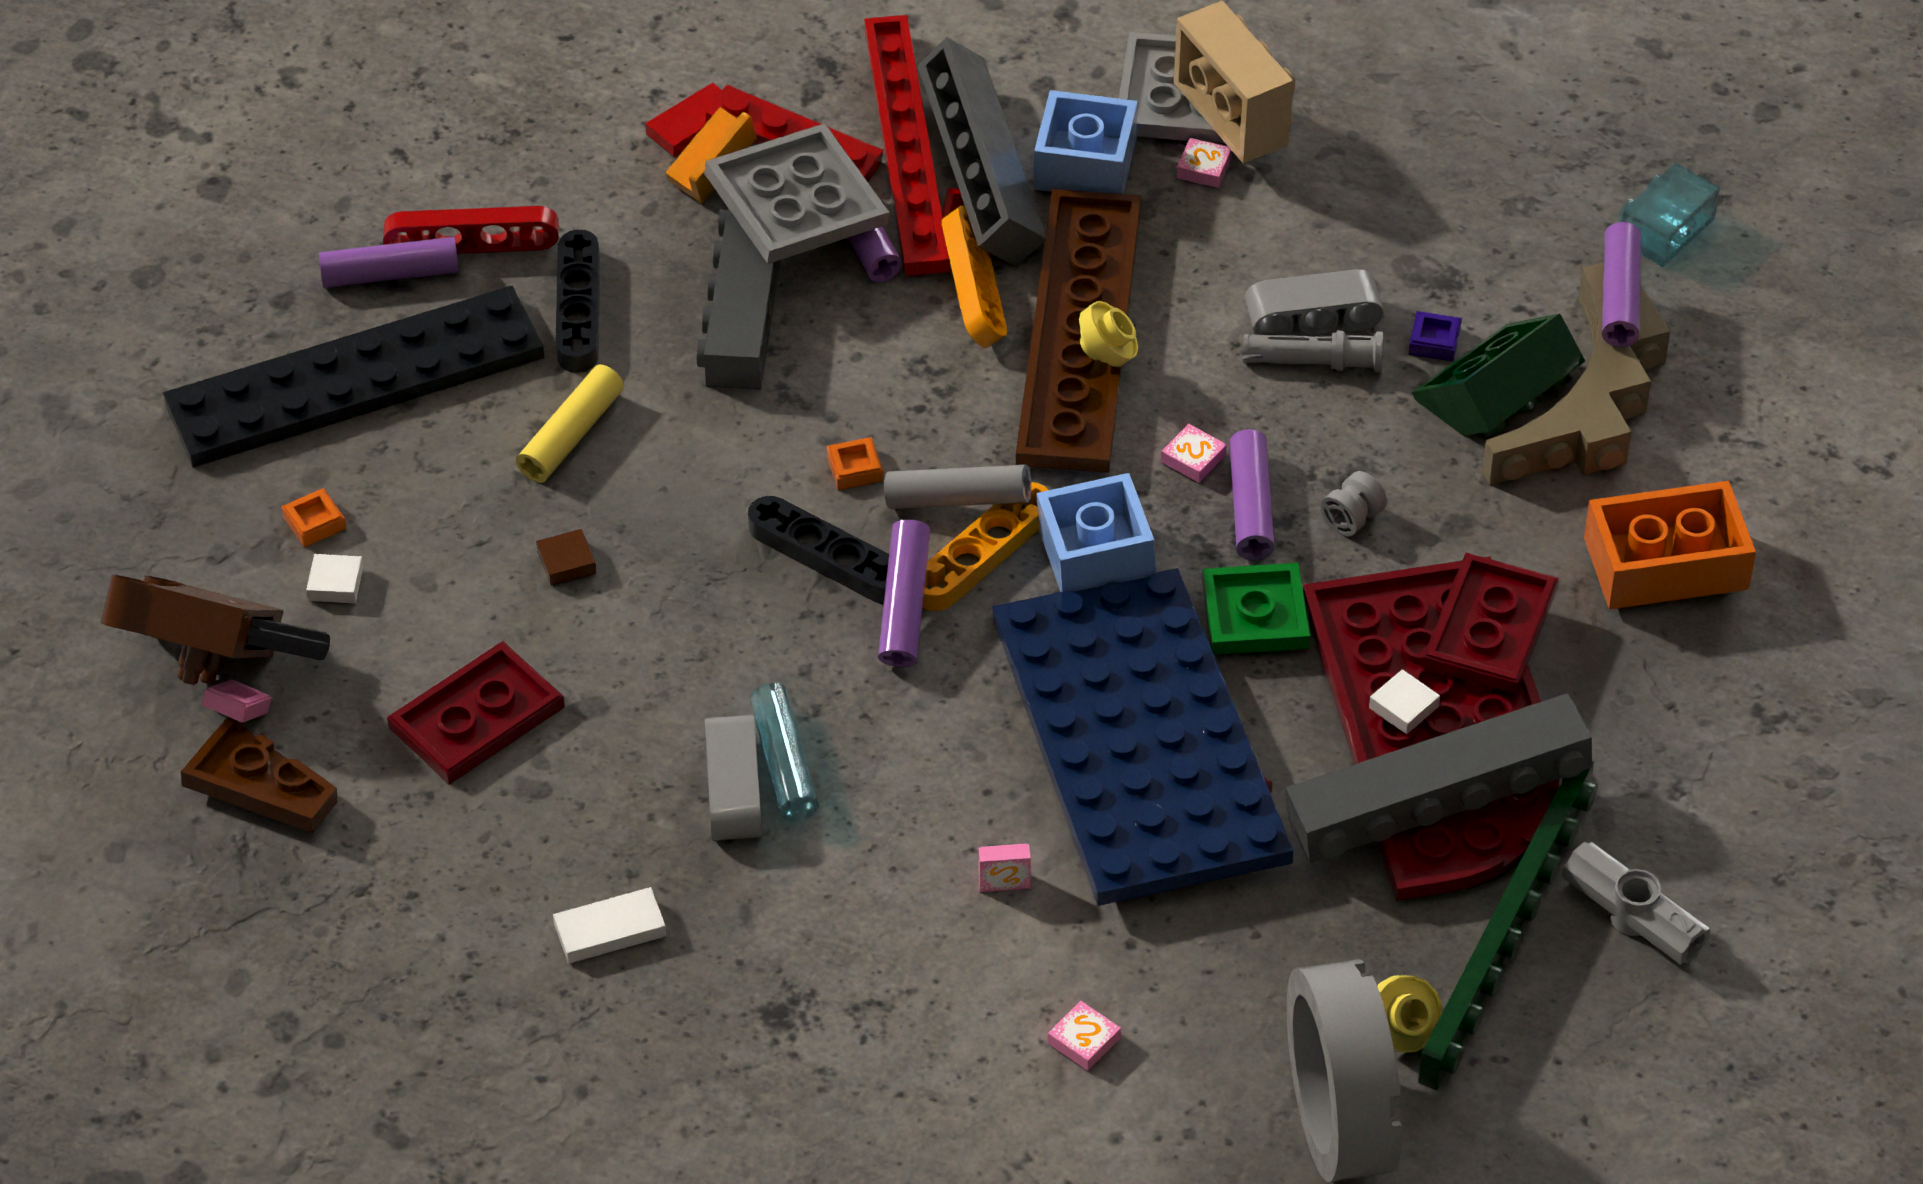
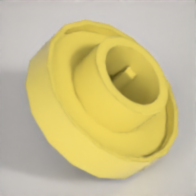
(1107, 334)
(1411, 1011)

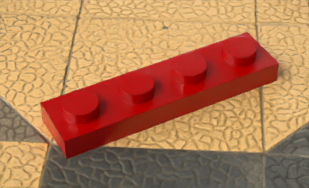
(775, 122)

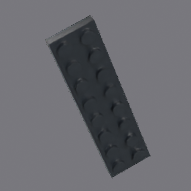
(352, 376)

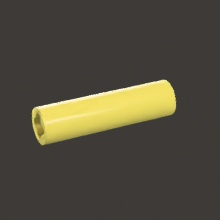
(569, 423)

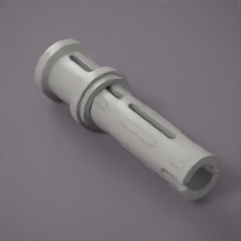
(1337, 351)

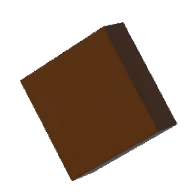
(566, 557)

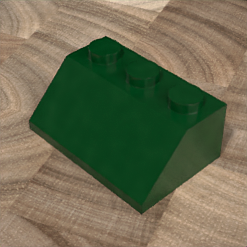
(1502, 375)

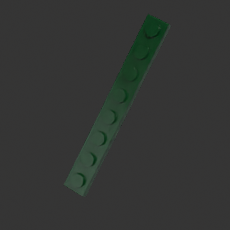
(1503, 933)

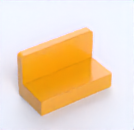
(718, 137)

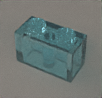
(1671, 212)

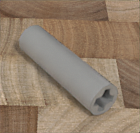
(957, 486)

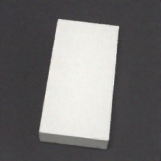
(609, 925)

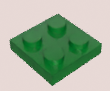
(1255, 608)

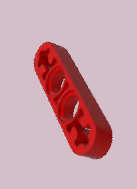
(470, 225)

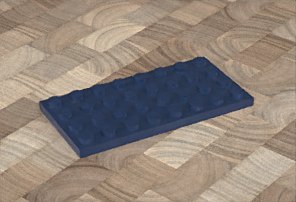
(1141, 737)

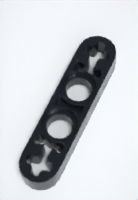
(578, 300)
(823, 553)

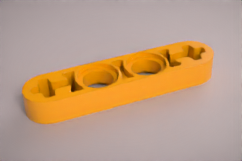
(974, 280)
(977, 542)

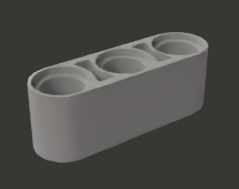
(1315, 304)
(733, 778)

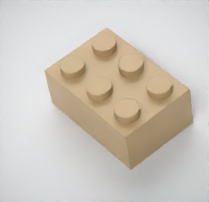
(1233, 81)

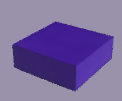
(1435, 336)

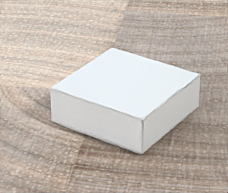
(334, 578)
(1404, 701)

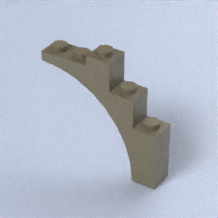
(1590, 419)

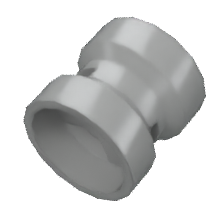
(1357, 500)

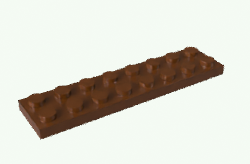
(1068, 395)

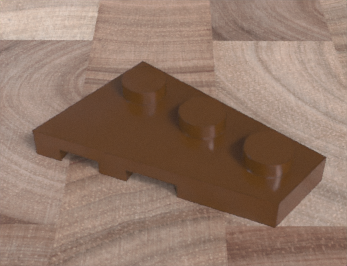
(256, 777)

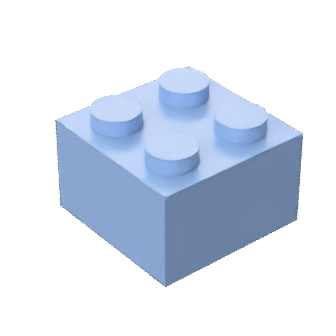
(1085, 143)
(1096, 533)

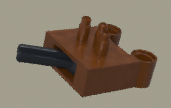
(205, 625)

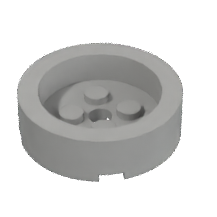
(1343, 1070)

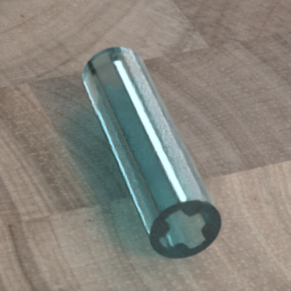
(784, 752)

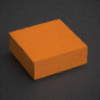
(854, 463)
(313, 517)

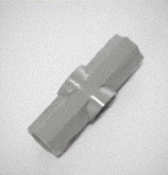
(1636, 902)

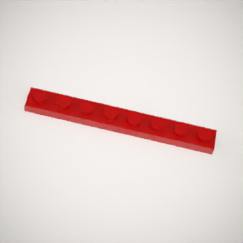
(906, 146)

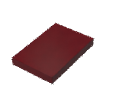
(1490, 623)
(475, 712)

